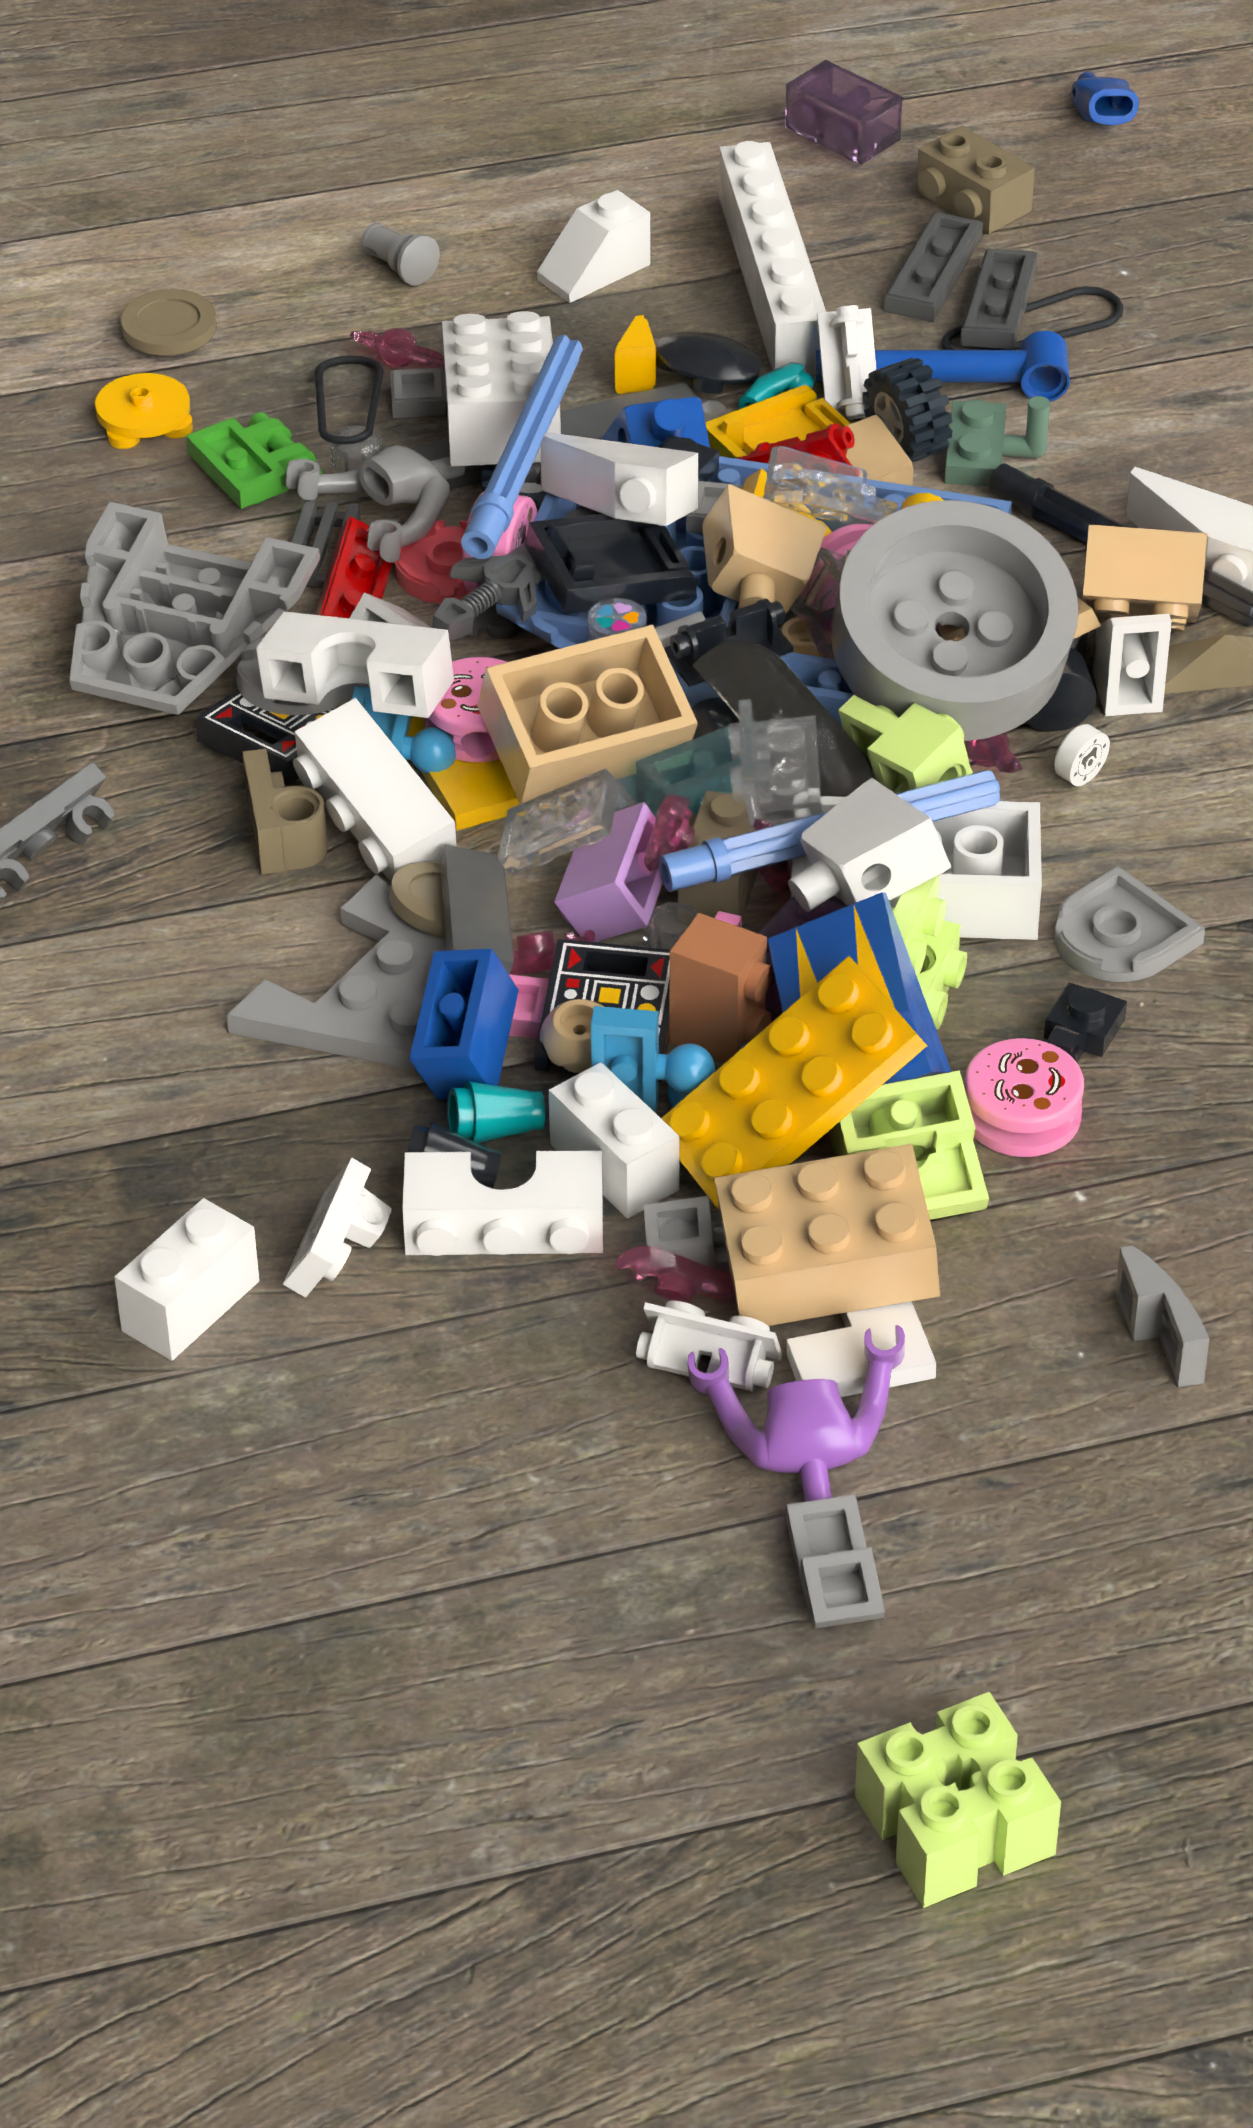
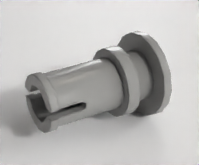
(408, 255)

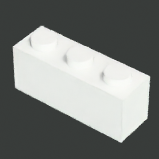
(372, 790)

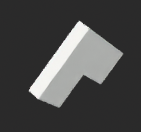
(841, 1355)

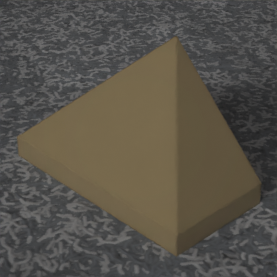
(1210, 664)

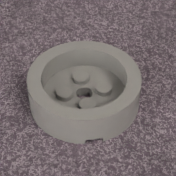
(957, 569)

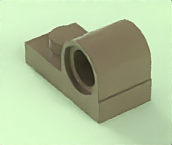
(284, 820)

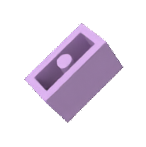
(608, 882)

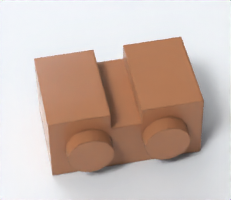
(718, 987)

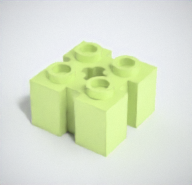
(957, 1799)

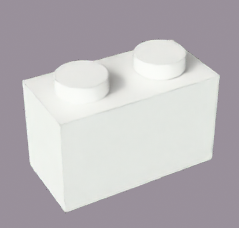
(637, 1146)
(187, 1279)

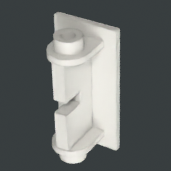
(846, 358)
(685, 1328)

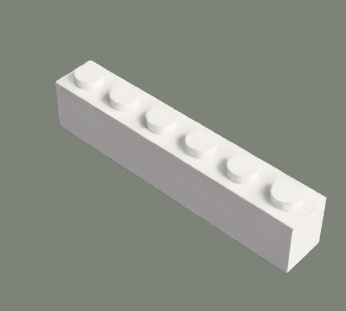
(770, 253)

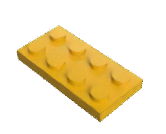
(793, 1079)

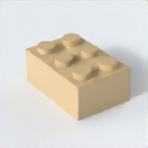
(1144, 573)
(584, 710)
(828, 1236)

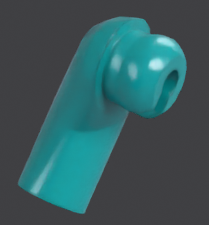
(774, 382)

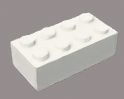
(488, 381)
(992, 872)

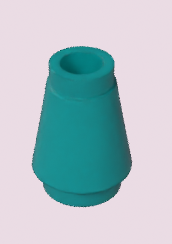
(493, 1111)

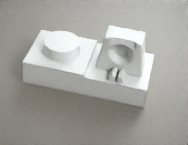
(342, 1213)

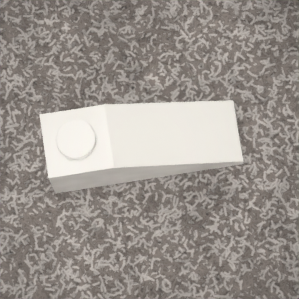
(621, 477)
(1177, 506)

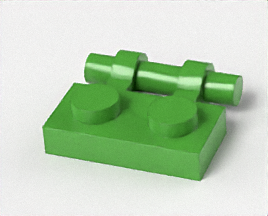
(249, 460)

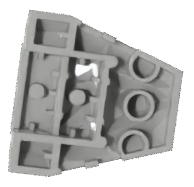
(170, 616)

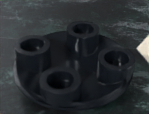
(708, 360)

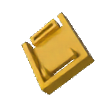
(771, 421)

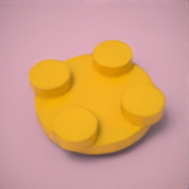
(143, 408)

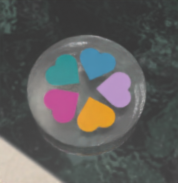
(615, 617)

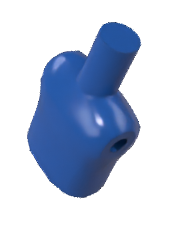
(1104, 99)

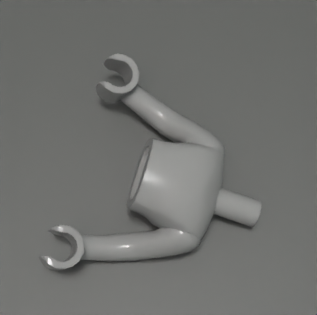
(389, 478)

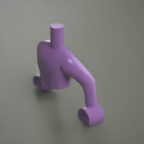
(805, 1419)

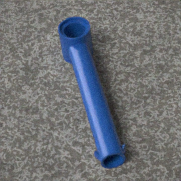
(994, 366)

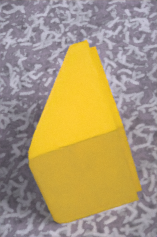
(635, 359)

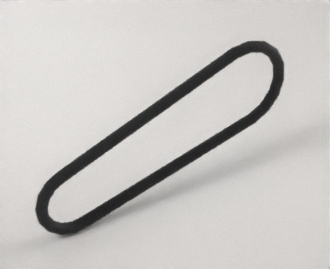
(1053, 299)
(344, 440)

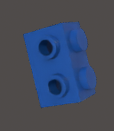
(463, 1020)

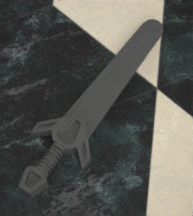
(503, 580)

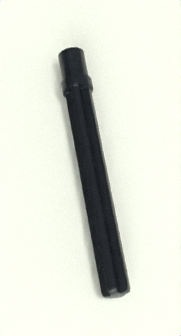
(1040, 500)

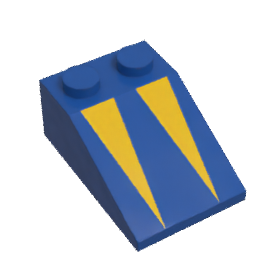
(874, 941)

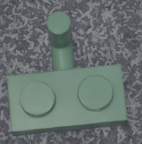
(980, 439)

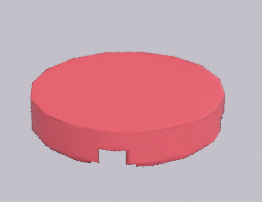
(426, 569)

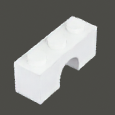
(315, 653)
(548, 1214)

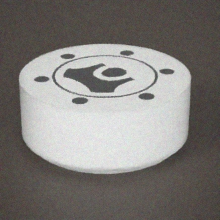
(1081, 754)

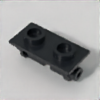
(751, 623)

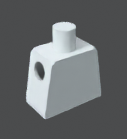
(867, 848)

